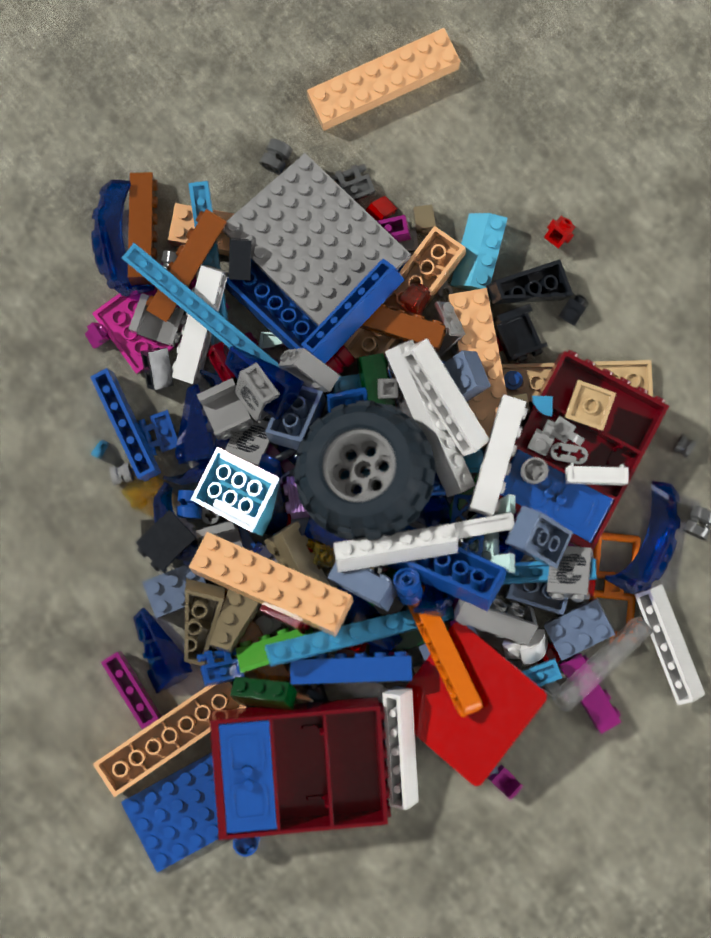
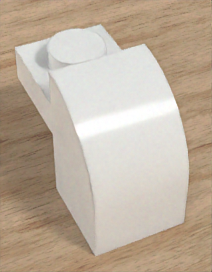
(528, 653)

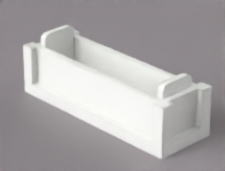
(596, 475)
(484, 525)

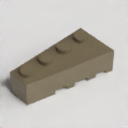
(291, 551)
(201, 616)
(233, 621)

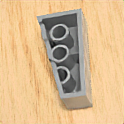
(501, 620)

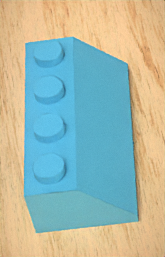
(482, 244)

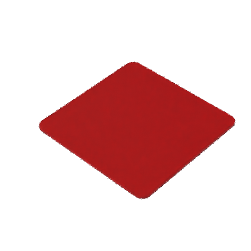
(480, 740)

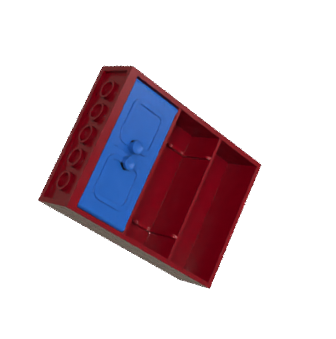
(624, 440)
(300, 768)

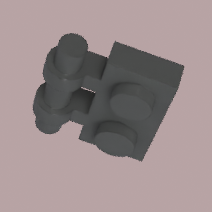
(358, 187)

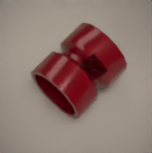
(339, 359)

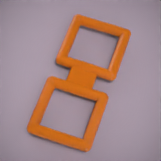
(610, 590)

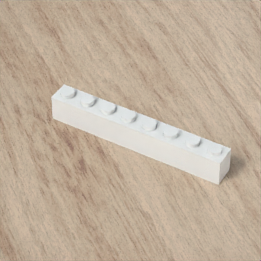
(448, 459)

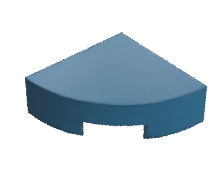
(543, 404)
(100, 449)

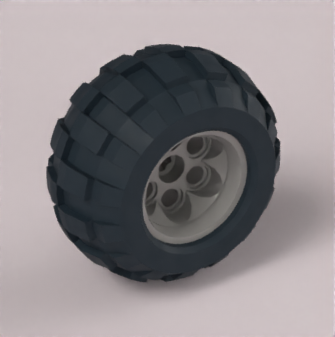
(325, 457)

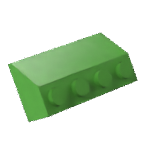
(254, 654)

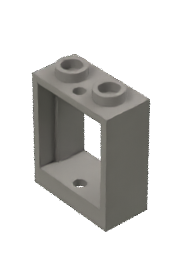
(308, 369)

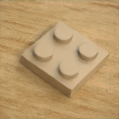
(590, 405)

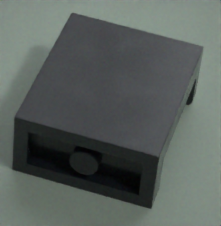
(518, 334)
(165, 541)

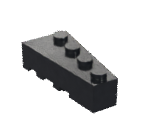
(536, 284)

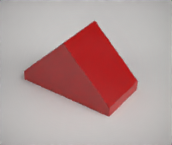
(381, 208)

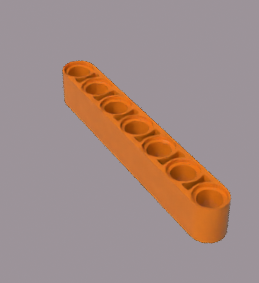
(447, 662)

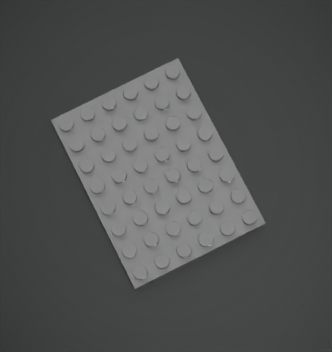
(313, 238)

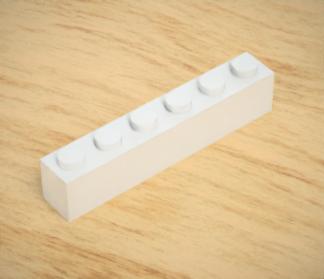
(196, 338)
(445, 397)
(497, 456)
(396, 548)
(670, 645)
(400, 747)

